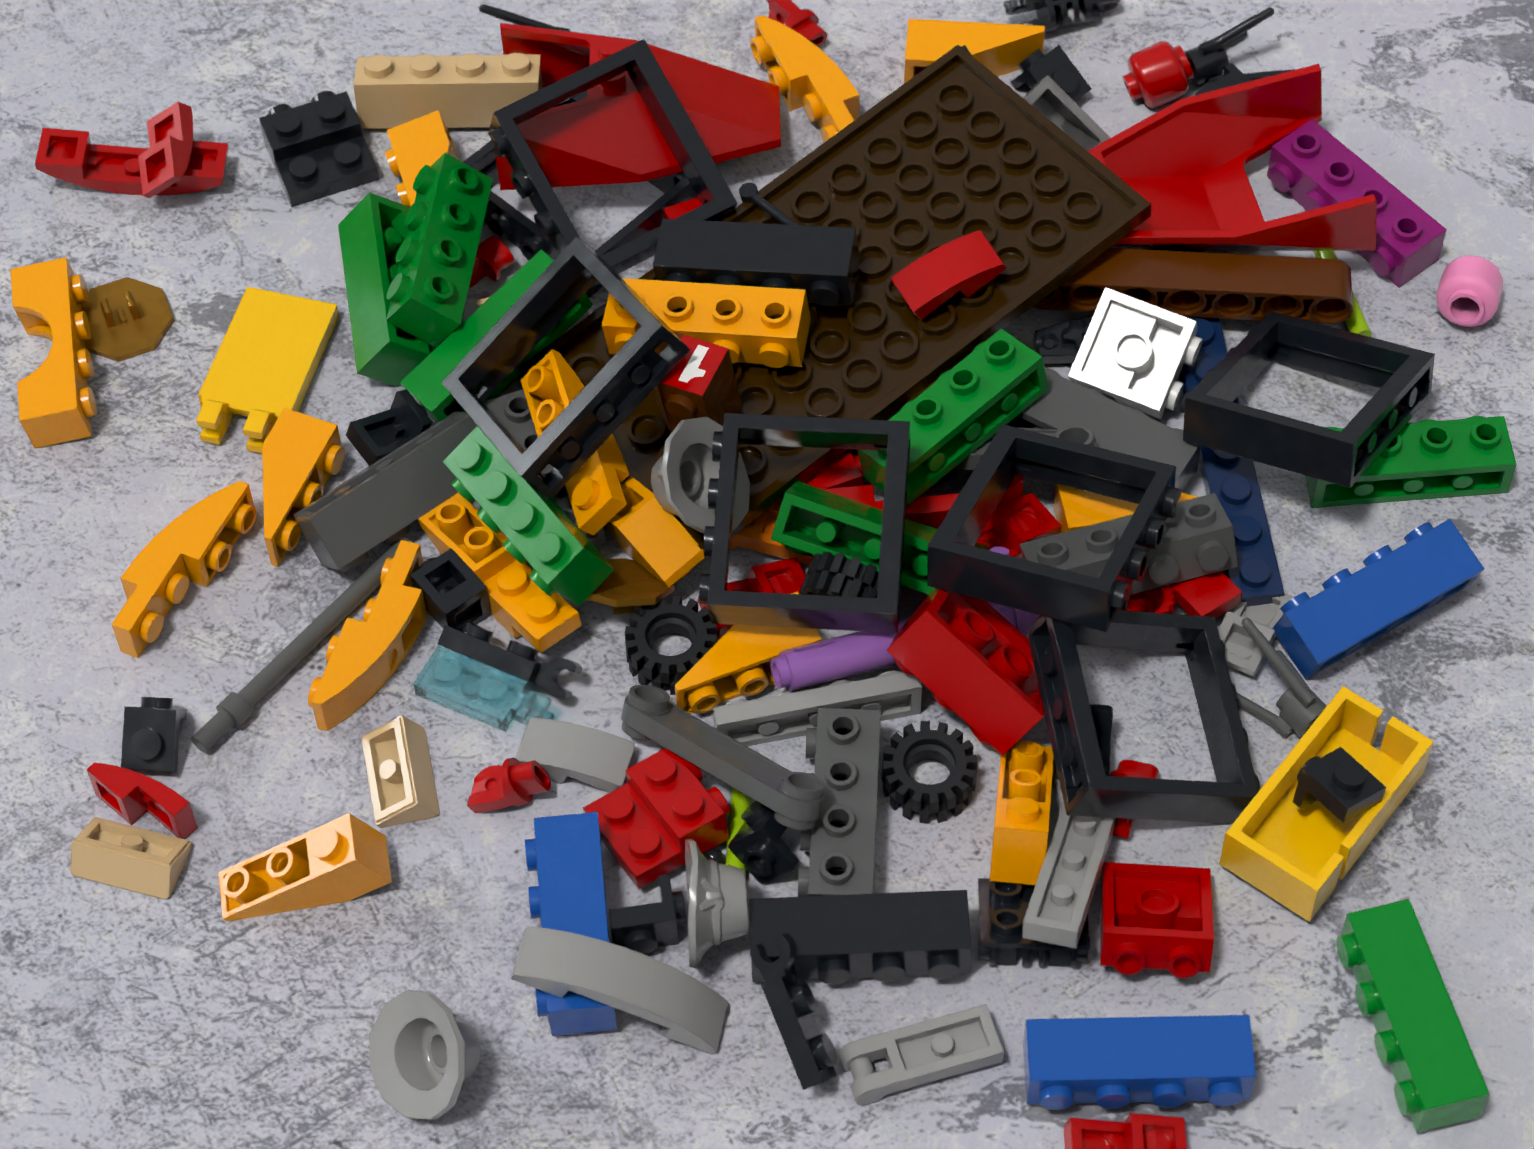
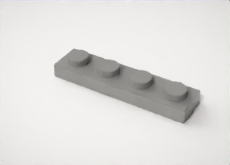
(794, 711)
(1068, 879)

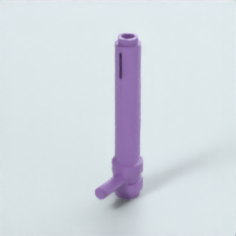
(857, 652)

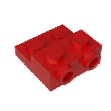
(655, 814)
(1156, 918)

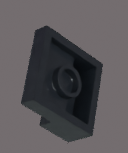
(318, 147)

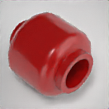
(1158, 74)

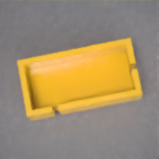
(1304, 851)

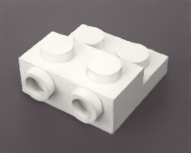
(1136, 353)

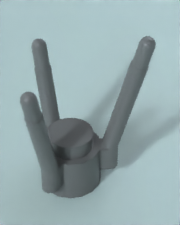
(1297, 704)

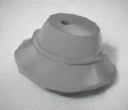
(684, 473)
(716, 902)
(421, 1054)

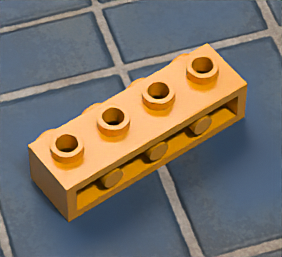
(751, 321)

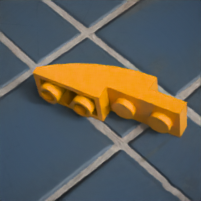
(805, 76)
(596, 486)
(184, 551)
(512, 593)
(374, 648)

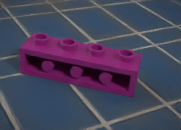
(1324, 172)

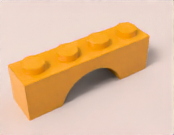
(56, 396)

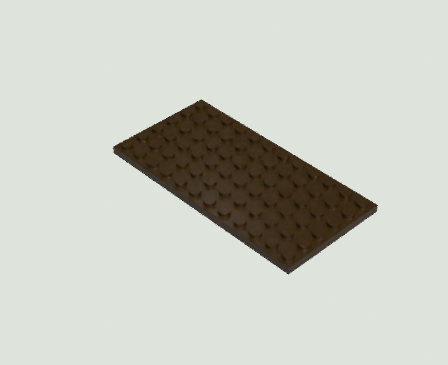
(909, 175)

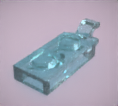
(479, 690)

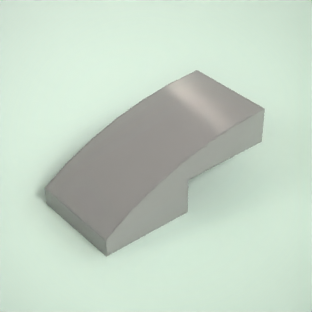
(1240, 649)
(576, 752)

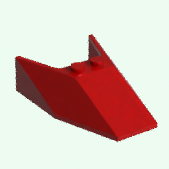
(611, 131)
(1194, 176)

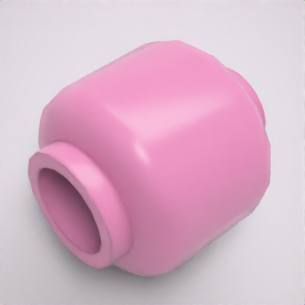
(1469, 291)

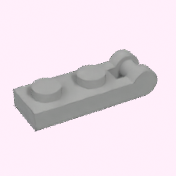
(922, 1053)

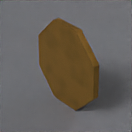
(126, 318)
(629, 587)

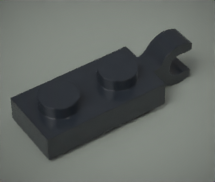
(515, 660)
(792, 1010)

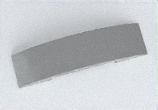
(624, 980)

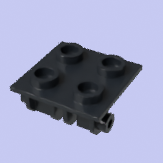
(1001, 928)

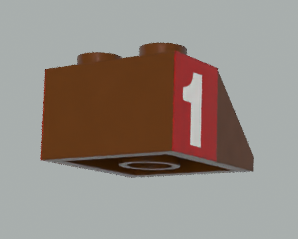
(698, 385)

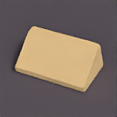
(400, 773)
(129, 857)

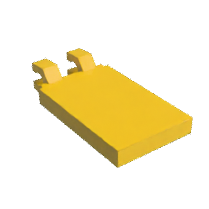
(264, 363)

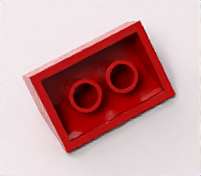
(972, 665)

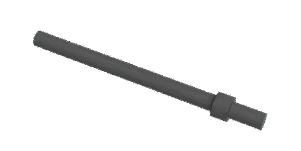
(238, 706)

